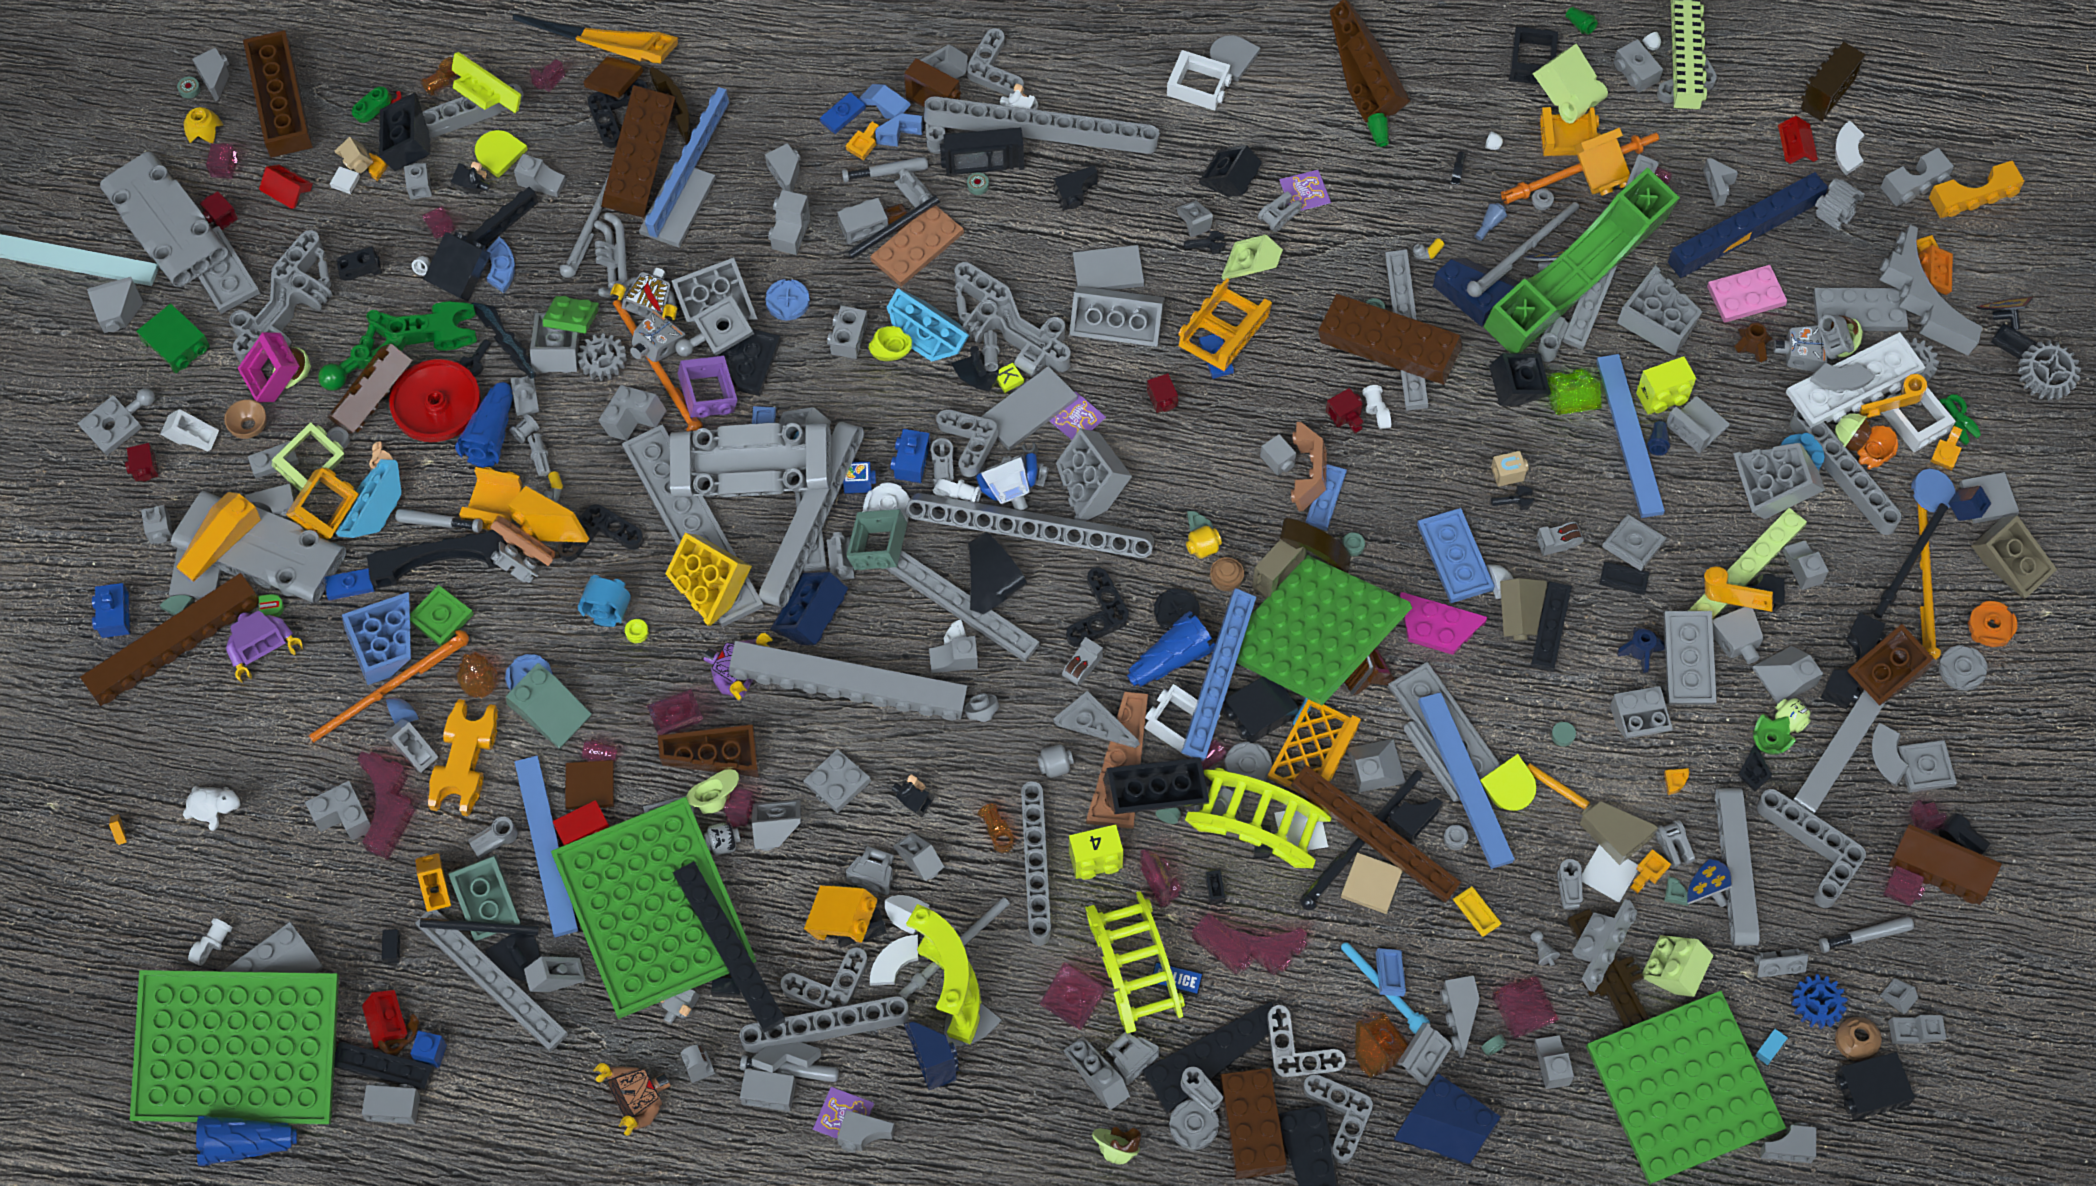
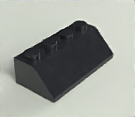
(1155, 786)

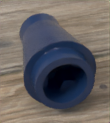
(1659, 440)

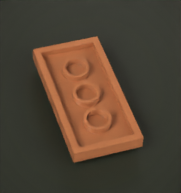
(916, 245)

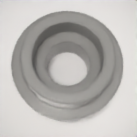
(1539, 203)

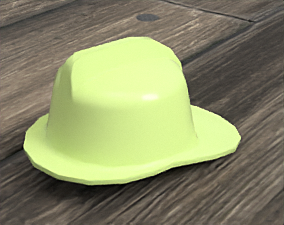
(713, 792)

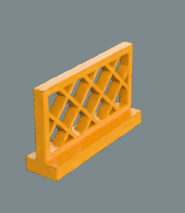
(1335, 752)

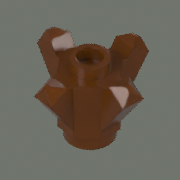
(1754, 341)

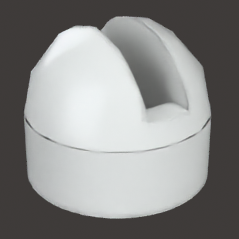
(1652, 41)
(1493, 141)
(418, 264)

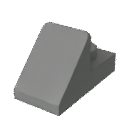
(1718, 178)
(1196, 217)

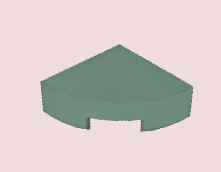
(1196, 520)
(176, 604)
(1675, 892)

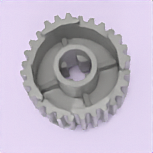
(1838, 204)

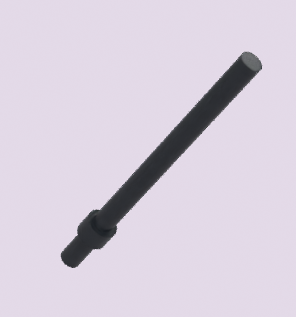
(1889, 595)

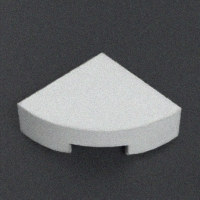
(955, 631)

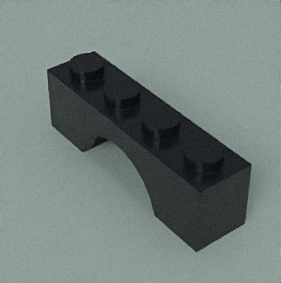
(1863, 637)

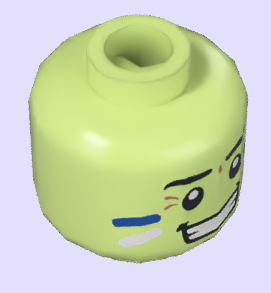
(1797, 714)

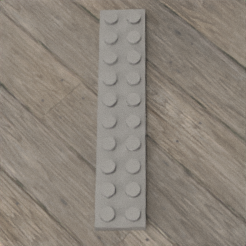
(651, 460)

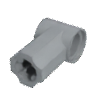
(1552, 338)
(491, 838)

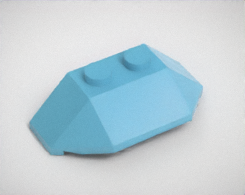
(931, 330)
(375, 501)

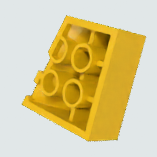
(707, 576)

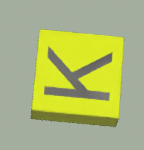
(1009, 378)

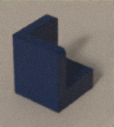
(1969, 503)

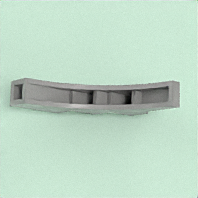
(1920, 297)

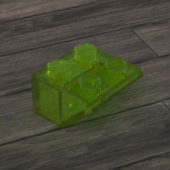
(1574, 392)

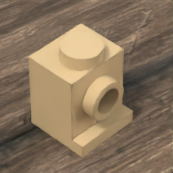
(354, 155)

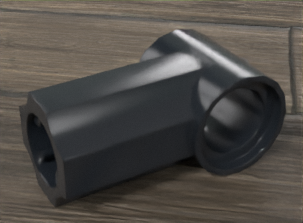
(1959, 831)

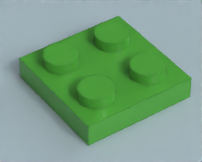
(570, 314)
(440, 615)

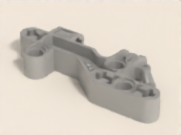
(285, 293)
(1037, 345)

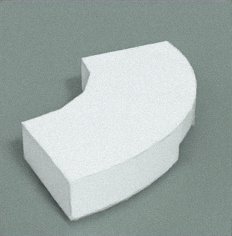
(1846, 148)
(893, 959)

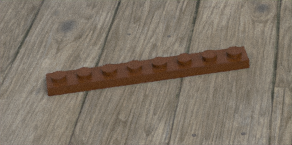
(1375, 833)

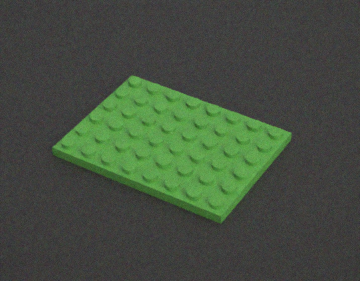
(635, 910)
(234, 1046)

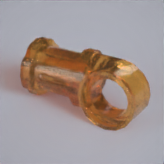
(440, 78)
(996, 827)

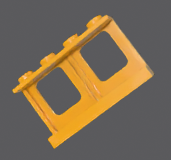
(1234, 337)

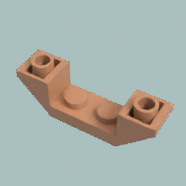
(1310, 489)

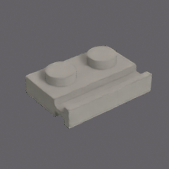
(1425, 1053)

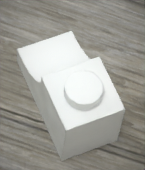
(188, 430)

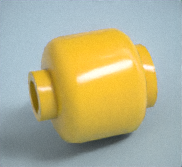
(1203, 542)

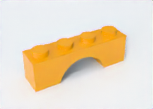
(1952, 198)

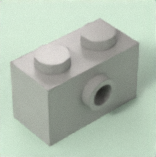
(1638, 66)

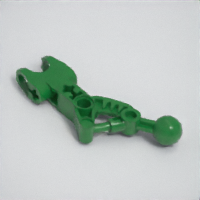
(415, 329)

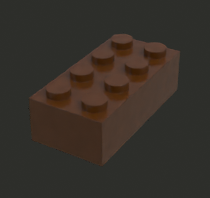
(1253, 1123)

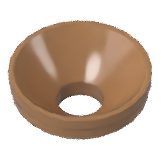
(244, 411)
(1852, 1047)

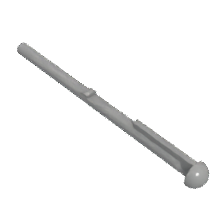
(584, 239)
(1476, 289)

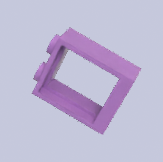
(703, 369)

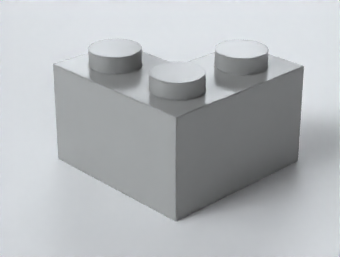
(791, 222)
(628, 409)
(339, 806)

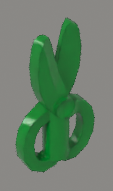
(1962, 421)

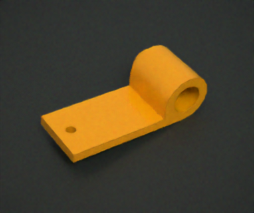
(1911, 393)
(1719, 590)

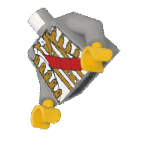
(647, 293)

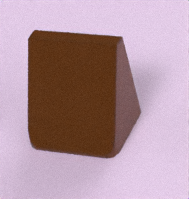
(894, 213)

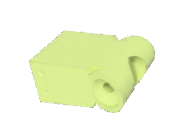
(1571, 84)

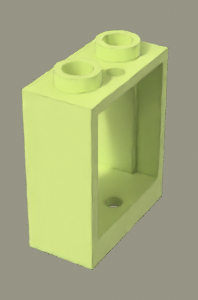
(289, 472)

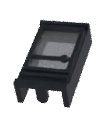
(982, 151)

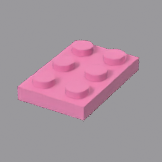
(1747, 293)

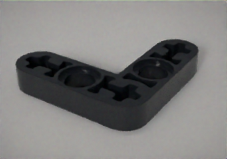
(607, 105)
(601, 525)
(1106, 616)

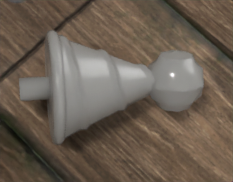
(1545, 952)

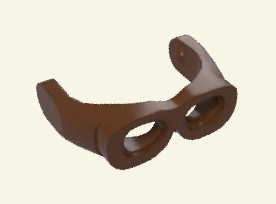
(412, 1027)

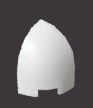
(1498, 574)
(900, 908)

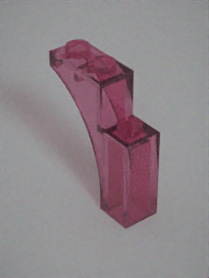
(391, 809)
(1238, 949)

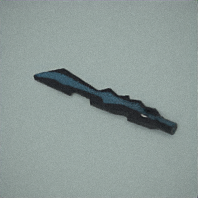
(490, 317)

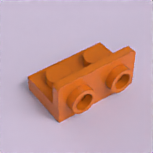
(1938, 268)

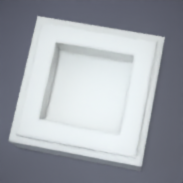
(344, 180)

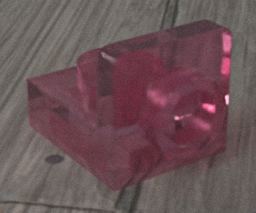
(549, 77)
(438, 222)

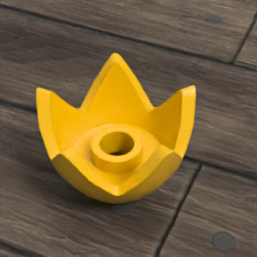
(204, 127)

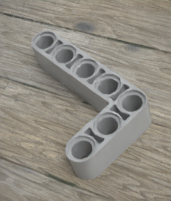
(1816, 841)

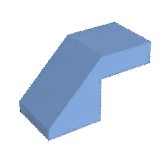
(885, 99)
(890, 131)

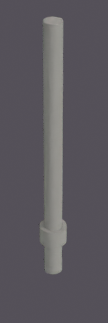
(919, 980)

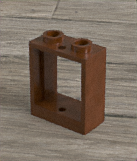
(926, 81)

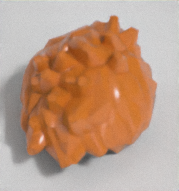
(1879, 447)

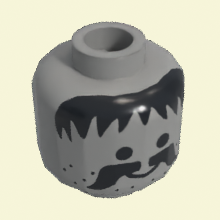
(722, 838)

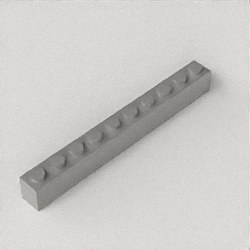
(847, 680)

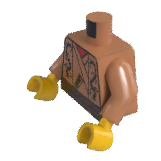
(634, 1094)

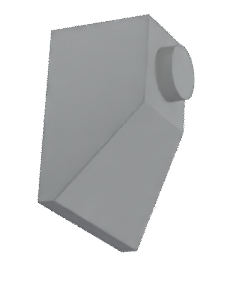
(115, 303)
(1788, 673)
(1376, 765)
(774, 822)

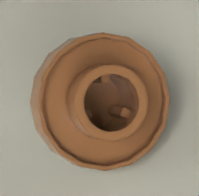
(1226, 574)

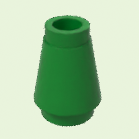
(1582, 20)
(1378, 128)

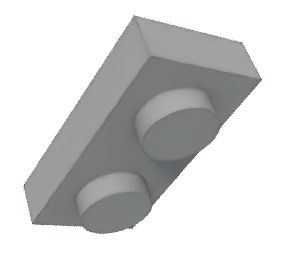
(261, 461)

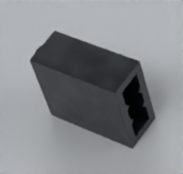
(457, 265)
(1259, 709)
(1874, 1086)

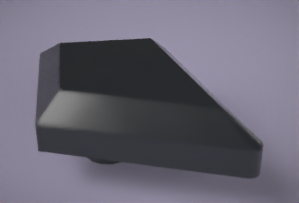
(1755, 770)

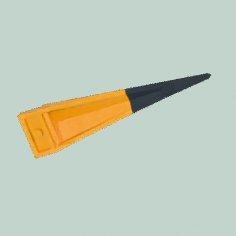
(631, 44)

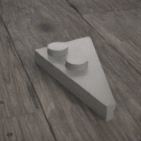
(1092, 718)

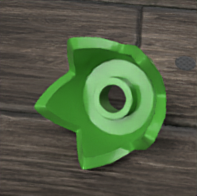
(1777, 729)

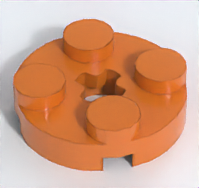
(1988, 636)

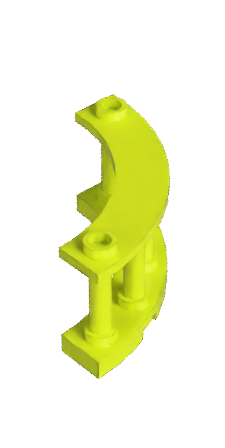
(1253, 832)
(1113, 962)
(960, 987)

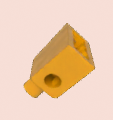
(431, 874)

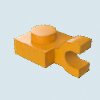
(863, 143)
(1947, 451)
(1651, 869)

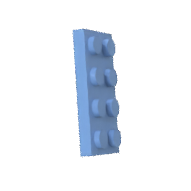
(1455, 555)

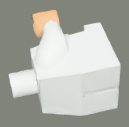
(1019, 100)

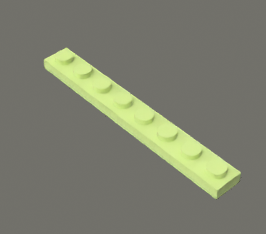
(1757, 557)

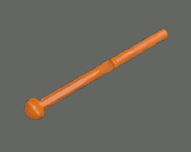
(675, 393)
(421, 666)

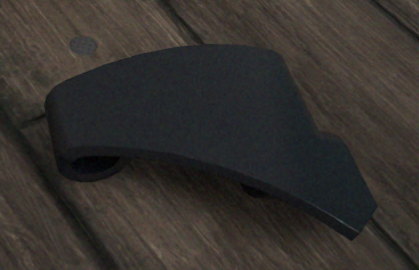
(992, 574)

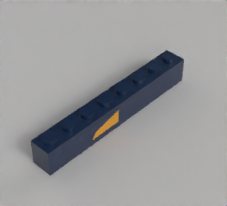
(1747, 225)

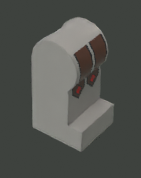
(1559, 538)
(1083, 661)
(697, 1063)

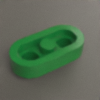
(371, 104)

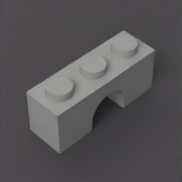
(1903, 186)

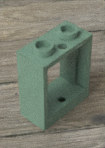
(874, 522)

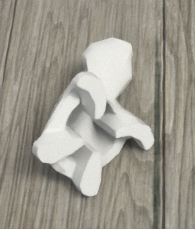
(206, 803)

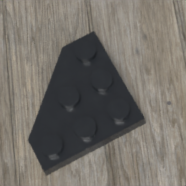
(751, 360)

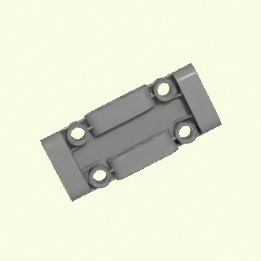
(163, 219)
(750, 460)
(270, 552)

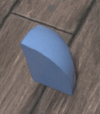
(400, 709)

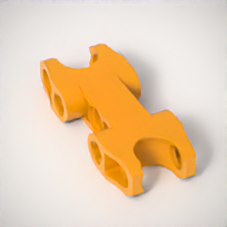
(459, 773)

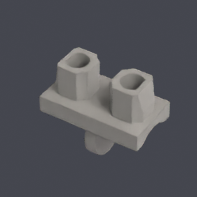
(525, 396)

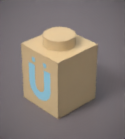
(1509, 468)

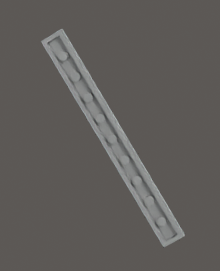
(1590, 303)

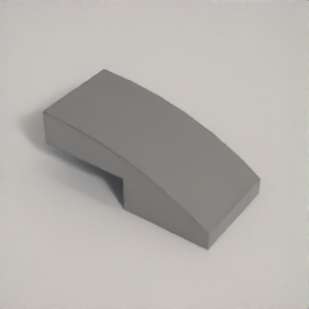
(1917, 1030)

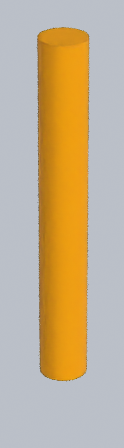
(1558, 787)

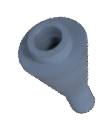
(1493, 216)

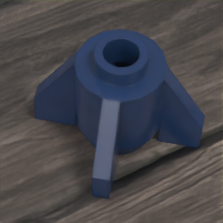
(1642, 646)

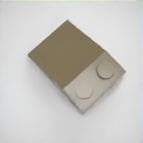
(2014, 555)

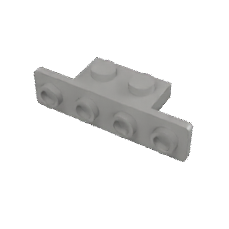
(1601, 941)

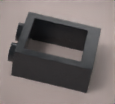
(1523, 71)

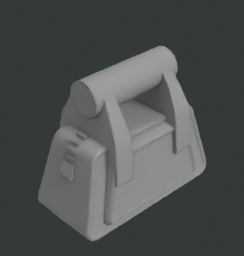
(871, 873)
(1134, 1058)

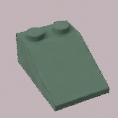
(547, 706)
(484, 894)

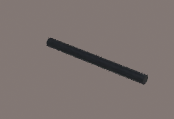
(893, 226)
(479, 926)

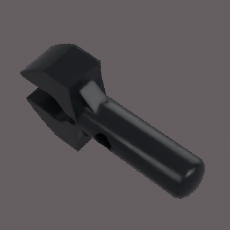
(1458, 167)
(1209, 242)
(475, 359)
(1516, 498)

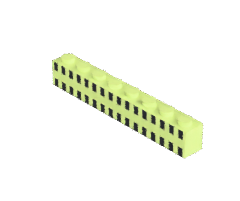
(1687, 53)

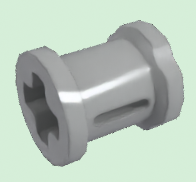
(524, 428)

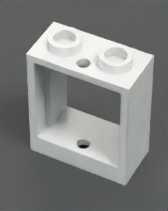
(1202, 65)
(1909, 434)
(1182, 700)

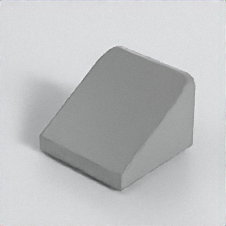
(1900, 995)

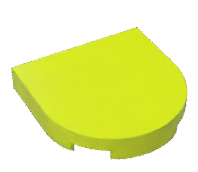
(498, 151)
(1510, 785)

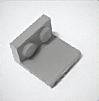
(1696, 424)

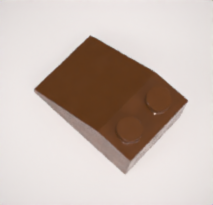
(1892, 665)

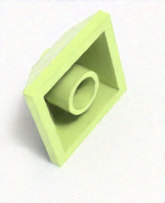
(1252, 257)

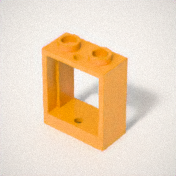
(311, 522)

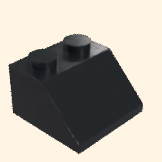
(1231, 171)
(1519, 378)

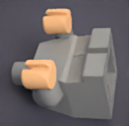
(680, 1005)

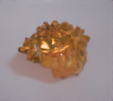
(476, 675)

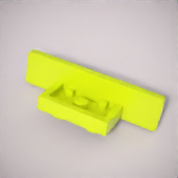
(482, 86)

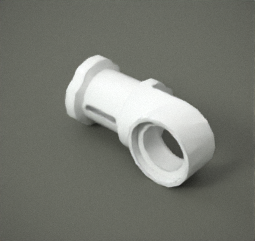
(1376, 406)
(960, 490)
(213, 939)

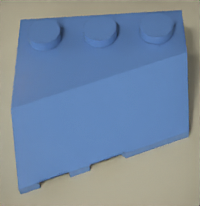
(380, 637)

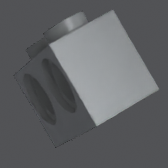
(851, 332)

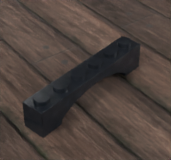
(391, 565)

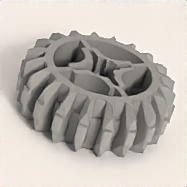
(2066, 372)

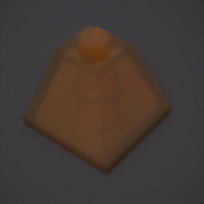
(1378, 1045)

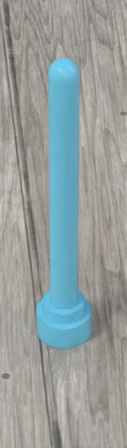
(1414, 1019)

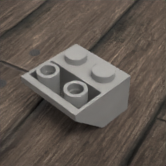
(1640, 712)

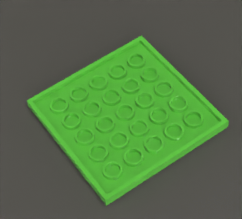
(1318, 629)
(1685, 1087)

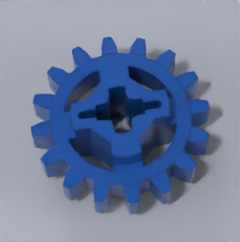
(1811, 1008)

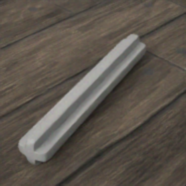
(1431, 758)

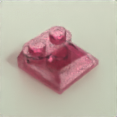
(675, 713)
(1158, 877)
(1073, 995)
(1524, 1007)

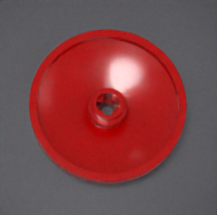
(434, 400)

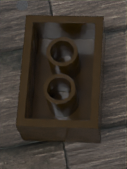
(1832, 80)

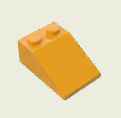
(545, 518)

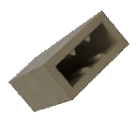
(1521, 607)
(1616, 830)

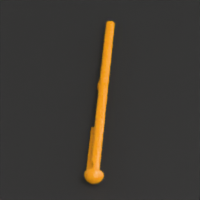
(1927, 610)

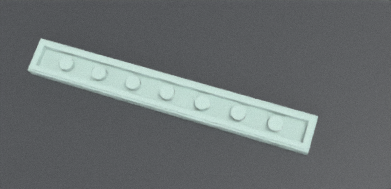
(77, 260)

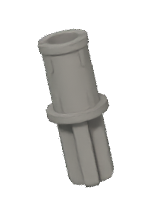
(990, 351)
(539, 455)

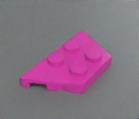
(1439, 625)

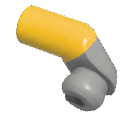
(1430, 252)
(556, 486)

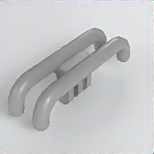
(610, 254)

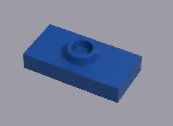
(842, 113)
(1212, 344)
(348, 584)

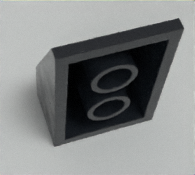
(403, 133)

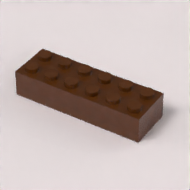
(277, 94)
(638, 151)
(1390, 339)

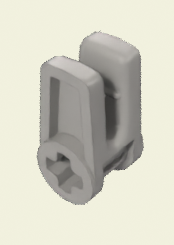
(934, 137)
(1275, 216)
(1674, 834)
(1570, 886)
(1202, 1091)

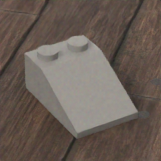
(553, 348)

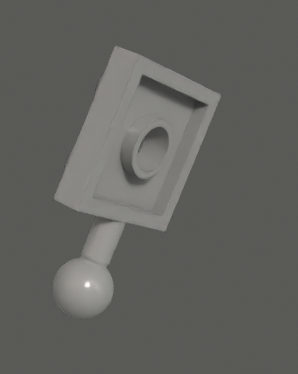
(717, 339)
(114, 411)

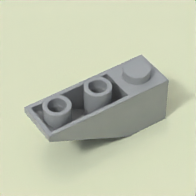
(1462, 1002)
(1097, 1073)

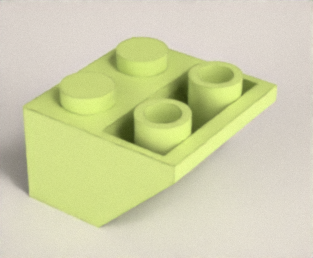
(1678, 964)

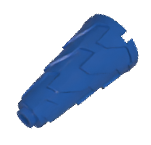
(486, 429)
(1174, 649)
(235, 1139)

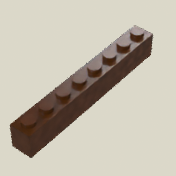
(170, 639)

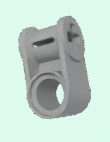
(1837, 339)

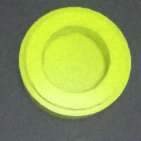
(636, 631)

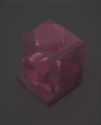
(739, 807)

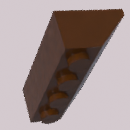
(1945, 864)

